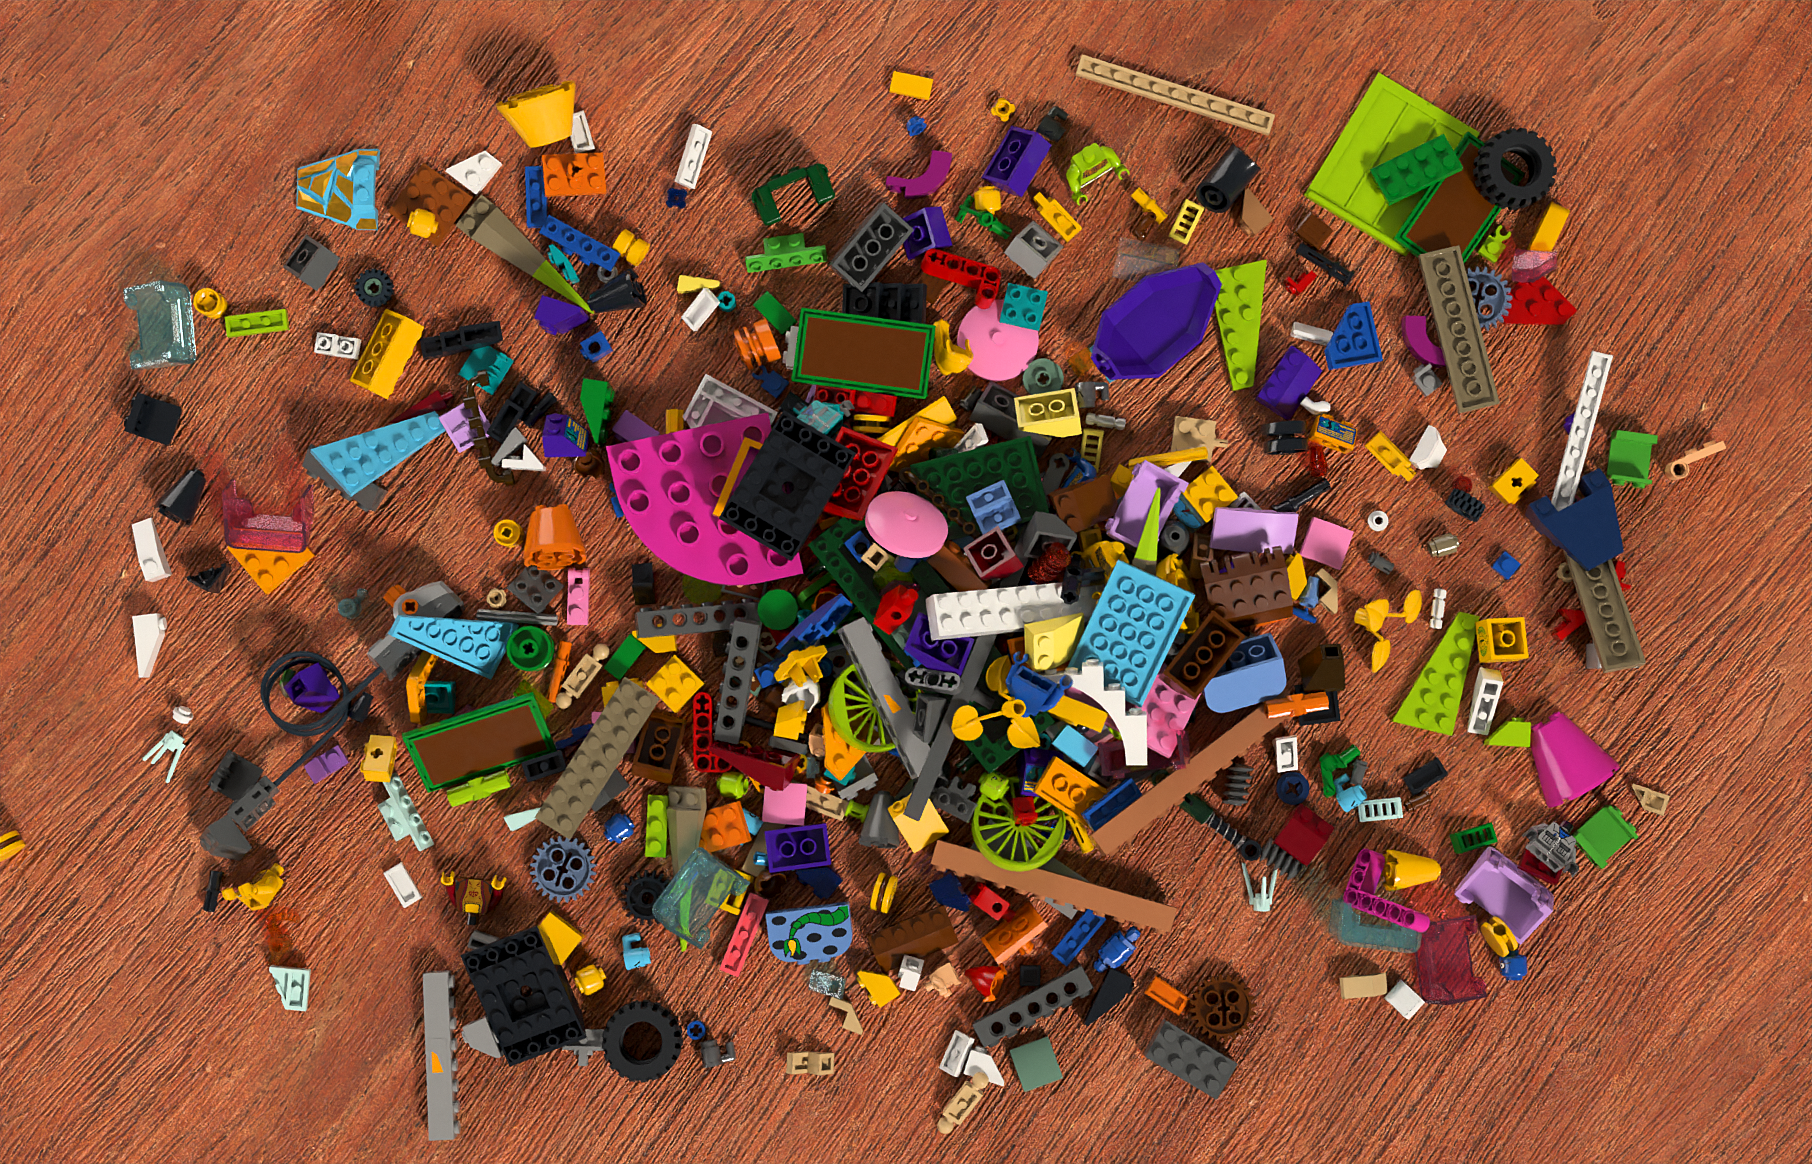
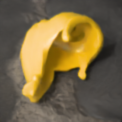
(949, 356)

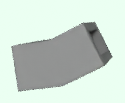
(480, 939)

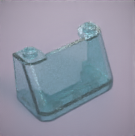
(163, 324)
(696, 896)

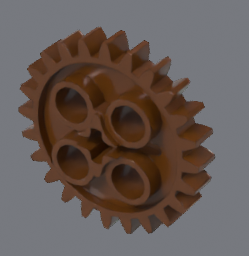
(1204, 1009)

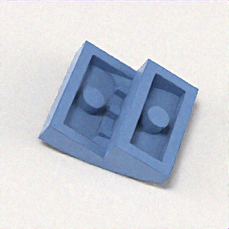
(994, 507)

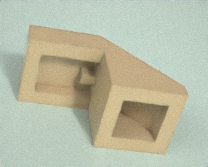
(877, 556)
(1329, 599)
(1363, 985)
(851, 1020)
(810, 1062)

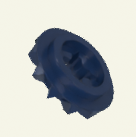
(1302, 788)

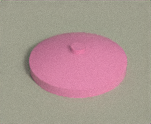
(998, 348)
(906, 524)

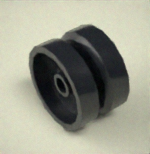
(1285, 440)

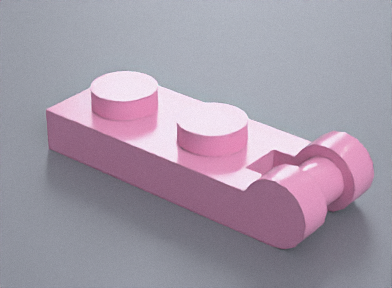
(578, 597)

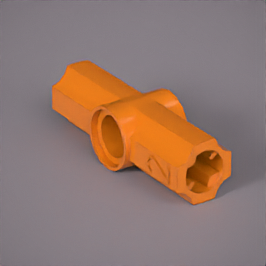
(1296, 705)

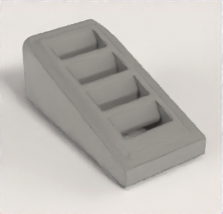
(512, 443)

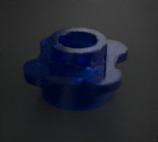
(672, 193)

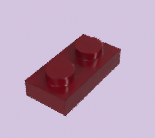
(1535, 867)

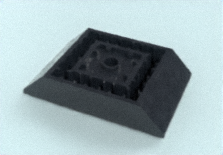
(792, 455)
(524, 1022)

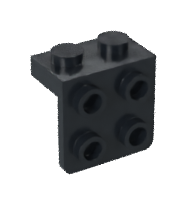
(152, 419)

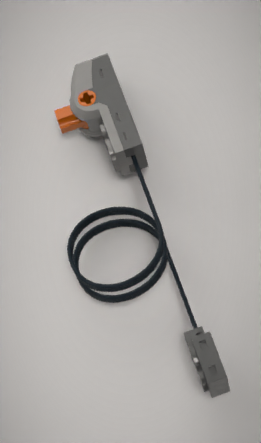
(389, 658)

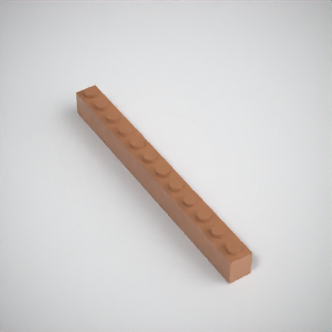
(1180, 782)
(1056, 886)

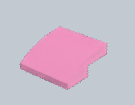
(1326, 543)
(785, 805)

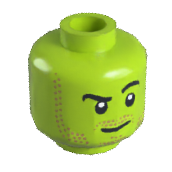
(994, 785)

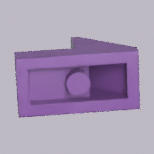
(326, 764)

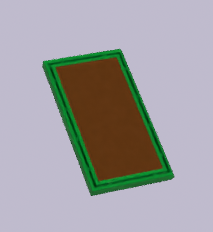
(1453, 208)
(863, 353)
(479, 742)

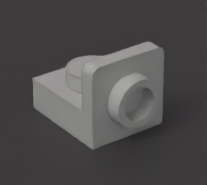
(1425, 379)

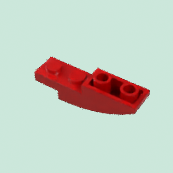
(861, 400)

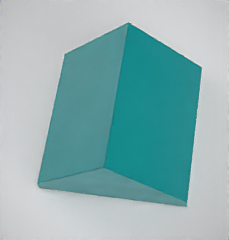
(440, 696)

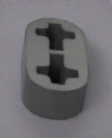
(788, 745)

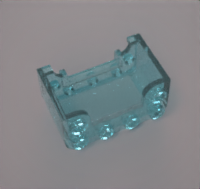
(1348, 930)

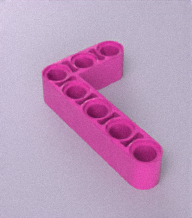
(1361, 895)

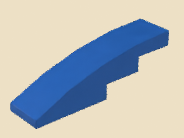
(820, 622)

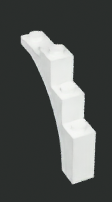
(1131, 723)

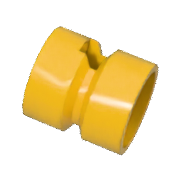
(628, 246)
(210, 303)
(508, 533)

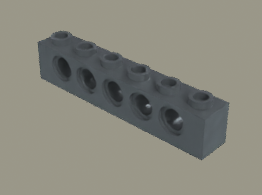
(646, 629)
(751, 631)
(983, 1025)

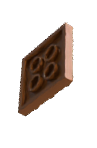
(434, 194)

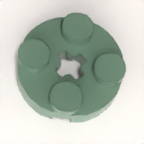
(1045, 367)

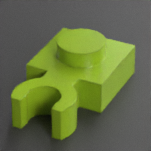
(1493, 246)

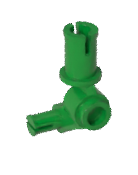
(983, 218)
(1332, 762)

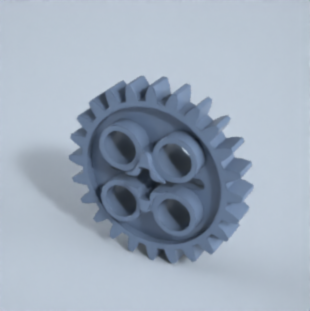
(1497, 302)
(547, 861)

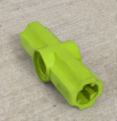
(478, 788)

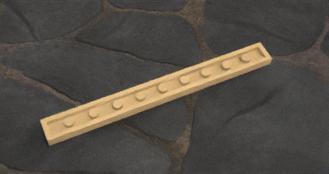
(1175, 95)

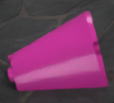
(1567, 760)

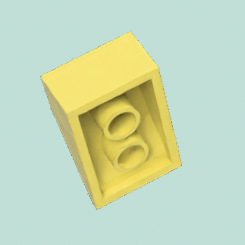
(1049, 413)
(1052, 641)

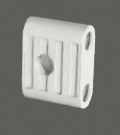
(1404, 1000)

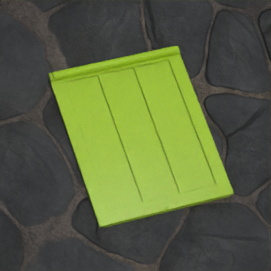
(1382, 127)

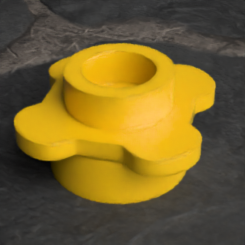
(1004, 115)

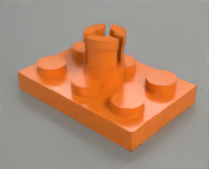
(573, 174)
(1015, 935)

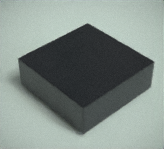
(1029, 975)

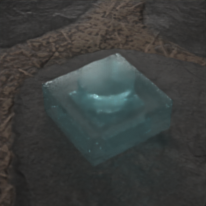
(812, 767)

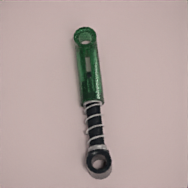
(1204, 813)

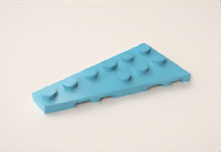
(369, 455)
(464, 642)

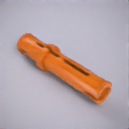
(560, 665)

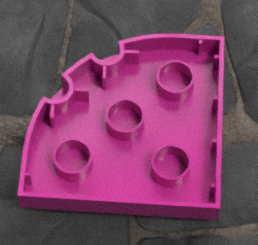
(671, 491)

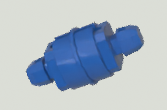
(1117, 949)

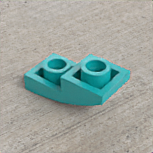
(561, 260)

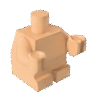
(816, 742)
(942, 979)

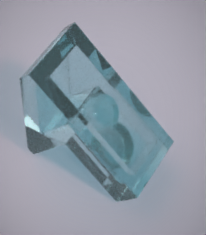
(827, 983)

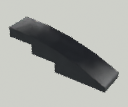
(461, 340)

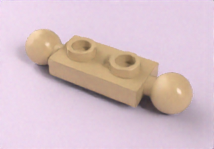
(582, 676)
(962, 1102)

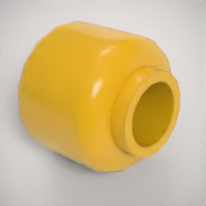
(987, 199)
(422, 223)
(589, 979)

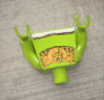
(1090, 165)

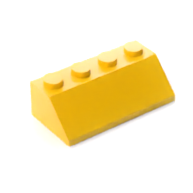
(387, 353)
(939, 412)

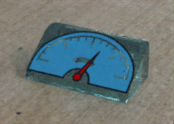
(1187, 514)

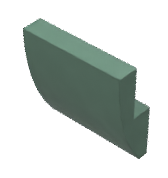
(1036, 1064)

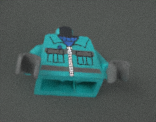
(823, 416)

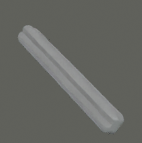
(517, 617)

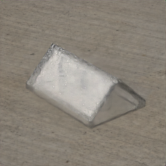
(1139, 258)

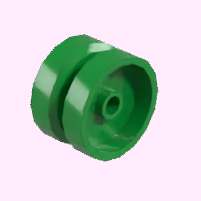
(519, 644)

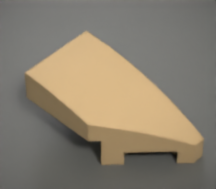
(1650, 799)

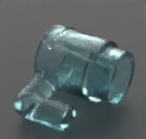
(351, 607)

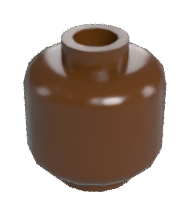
(773, 696)

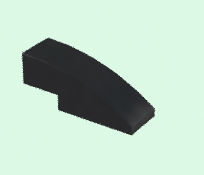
(513, 411)

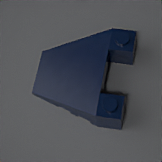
(1586, 528)

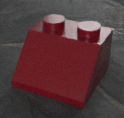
(993, 555)
(1303, 834)

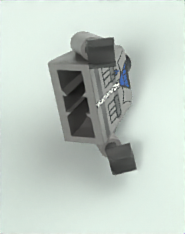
(1553, 846)

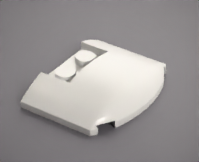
(719, 403)

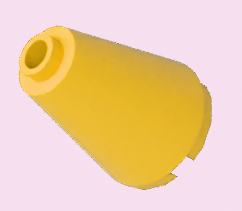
(1407, 870)

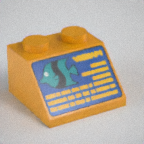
(1333, 434)

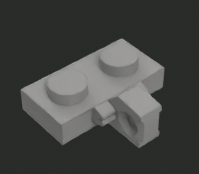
(586, 1046)

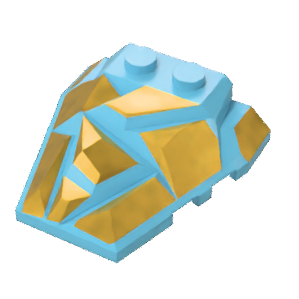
(341, 189)

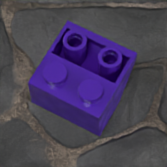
(312, 689)

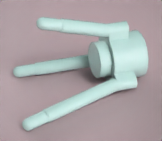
(171, 741)
(1262, 900)

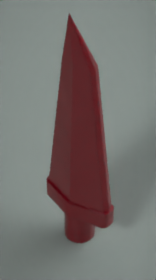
(433, 402)

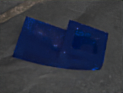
(579, 735)

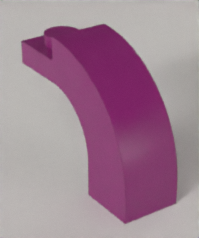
(928, 182)
(1418, 343)

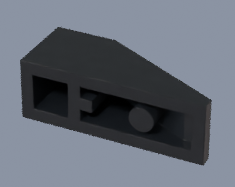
(1110, 992)

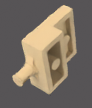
(1195, 433)

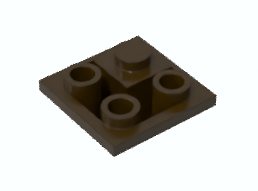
(1323, 669)

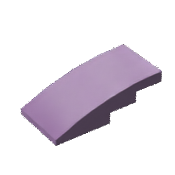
(1253, 529)

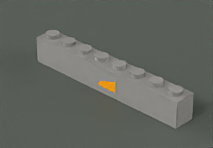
(885, 693)
(440, 1055)

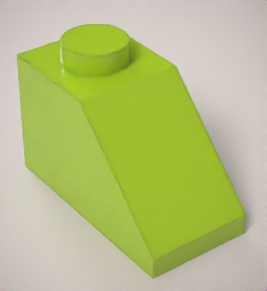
(1511, 734)

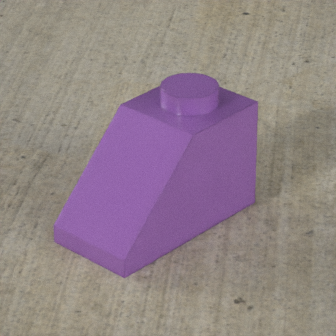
(632, 428)

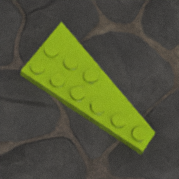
(1239, 319)
(1439, 687)

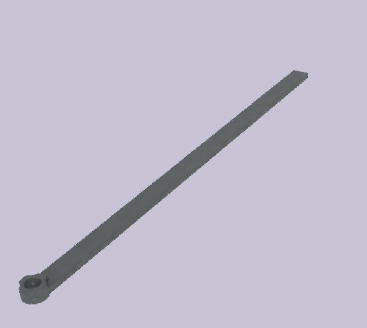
(972, 669)

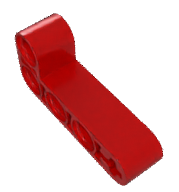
(937, 264)
(698, 732)

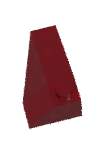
(766, 767)

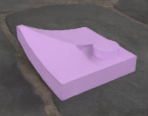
(458, 427)

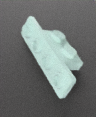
(402, 815)

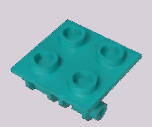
(1023, 306)
(493, 361)

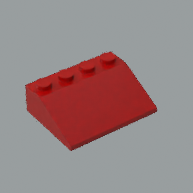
(862, 476)

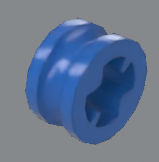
(692, 1025)

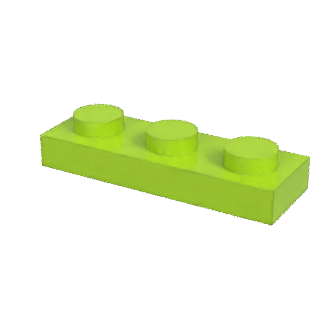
(256, 323)
(657, 826)

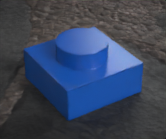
(1505, 565)

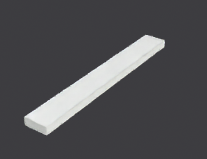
(1581, 430)

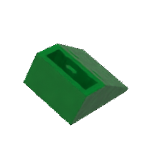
(596, 402)

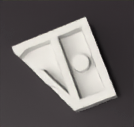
(475, 171)

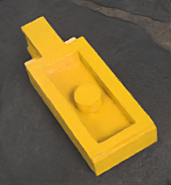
(1057, 217)
(1390, 456)

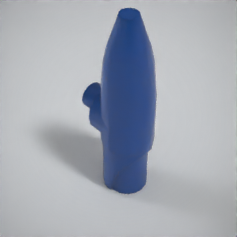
(1303, 614)

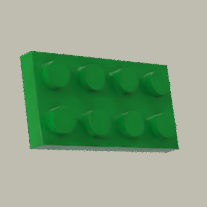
(1416, 169)

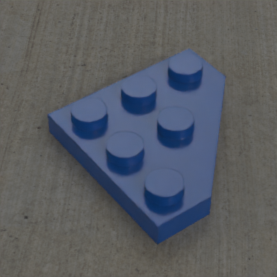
(1354, 339)

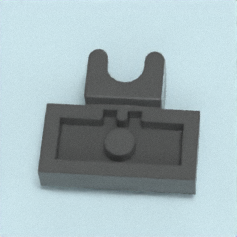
(956, 800)

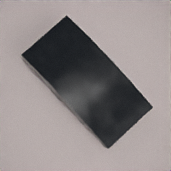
(887, 301)

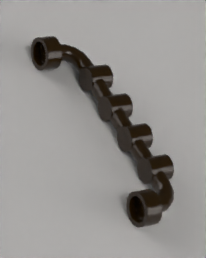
(476, 422)
(953, 514)

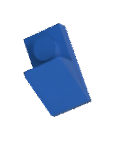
(766, 672)

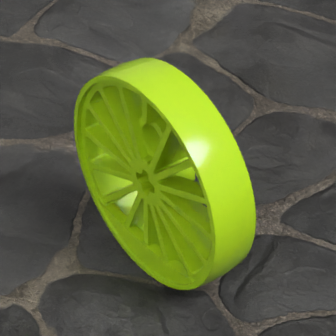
(838, 711)
(1043, 855)

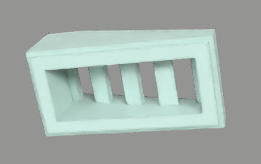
(1397, 805)
(520, 819)

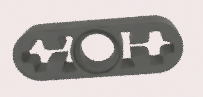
(940, 687)

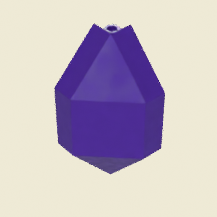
(1155, 322)

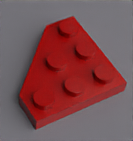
(1538, 304)

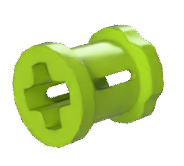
(857, 810)

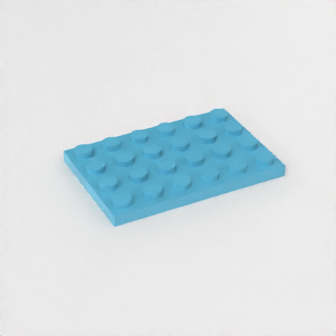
(1133, 629)

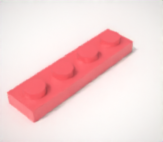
(744, 934)

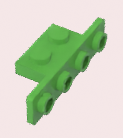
(785, 252)

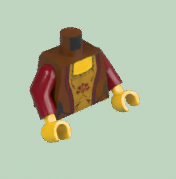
(473, 895)

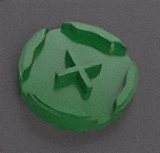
(778, 609)

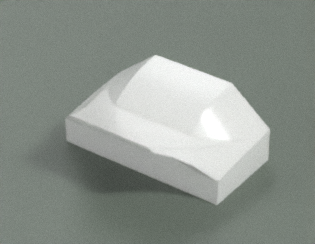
(1429, 450)

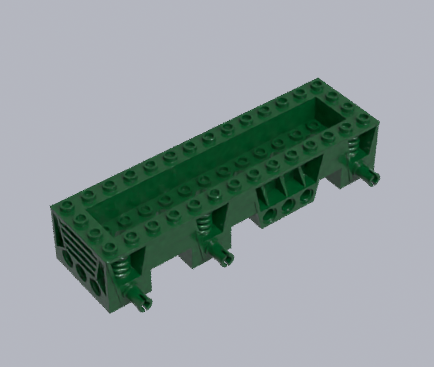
(856, 579)

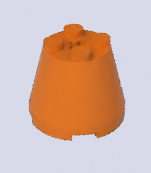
(553, 539)

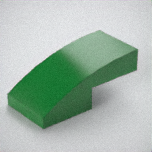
(775, 313)
(625, 657)

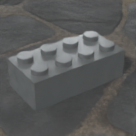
(1190, 1058)

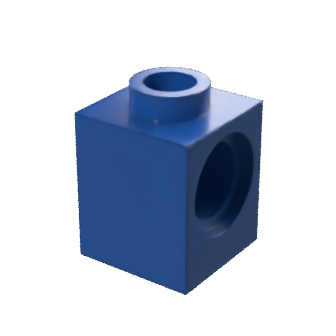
(605, 347)
(853, 541)

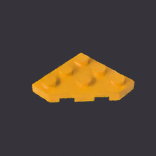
(919, 440)
(270, 567)
(839, 755)

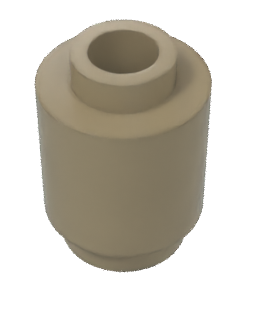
(1443, 545)

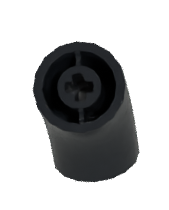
(1226, 180)

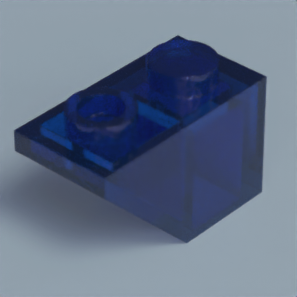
(822, 879)
(948, 894)

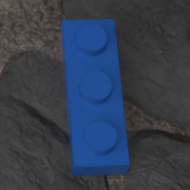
(535, 197)
(1111, 804)
(1077, 936)

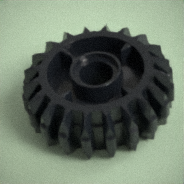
(635, 895)

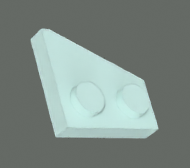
(292, 985)

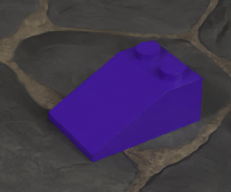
(938, 655)
(797, 847)

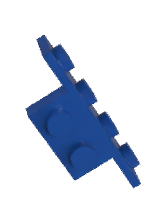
(579, 244)

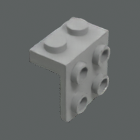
(864, 779)

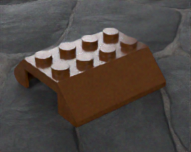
(1249, 591)

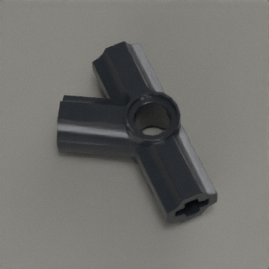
(1077, 577)

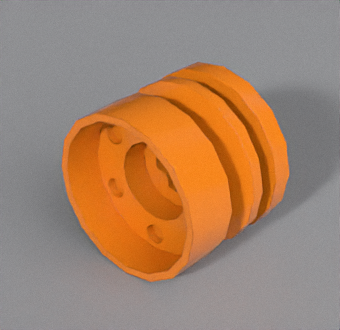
(757, 344)

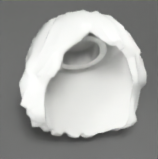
(809, 692)

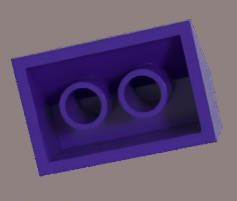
(1016, 160)
(559, 316)
(1289, 383)

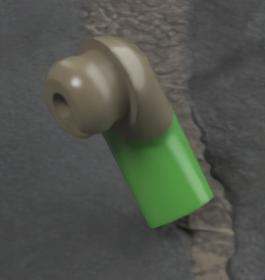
(287, 676)

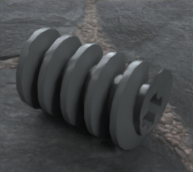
(1237, 784)
(1280, 859)

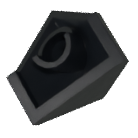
(212, 579)

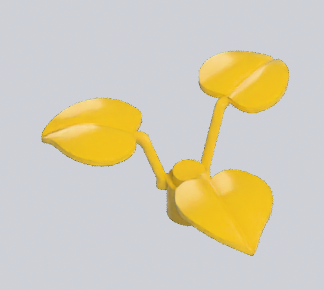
(1373, 618)
(1020, 733)

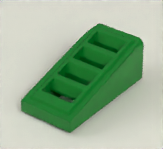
(1461, 843)

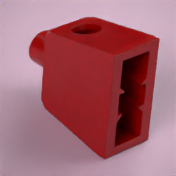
(895, 608)
(985, 898)

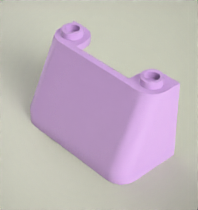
(1135, 506)
(1506, 893)

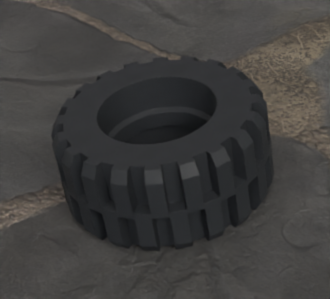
(1537, 157)
(626, 1064)

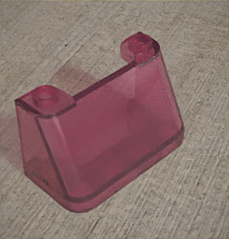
(1446, 962)

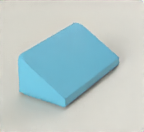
(1074, 745)

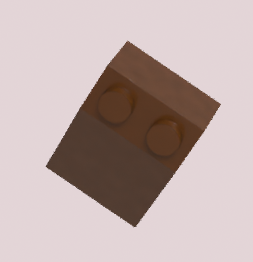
(1085, 503)
(659, 748)

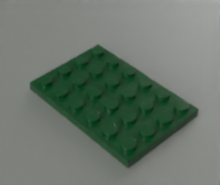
(979, 468)

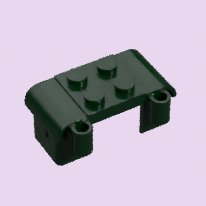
(817, 177)

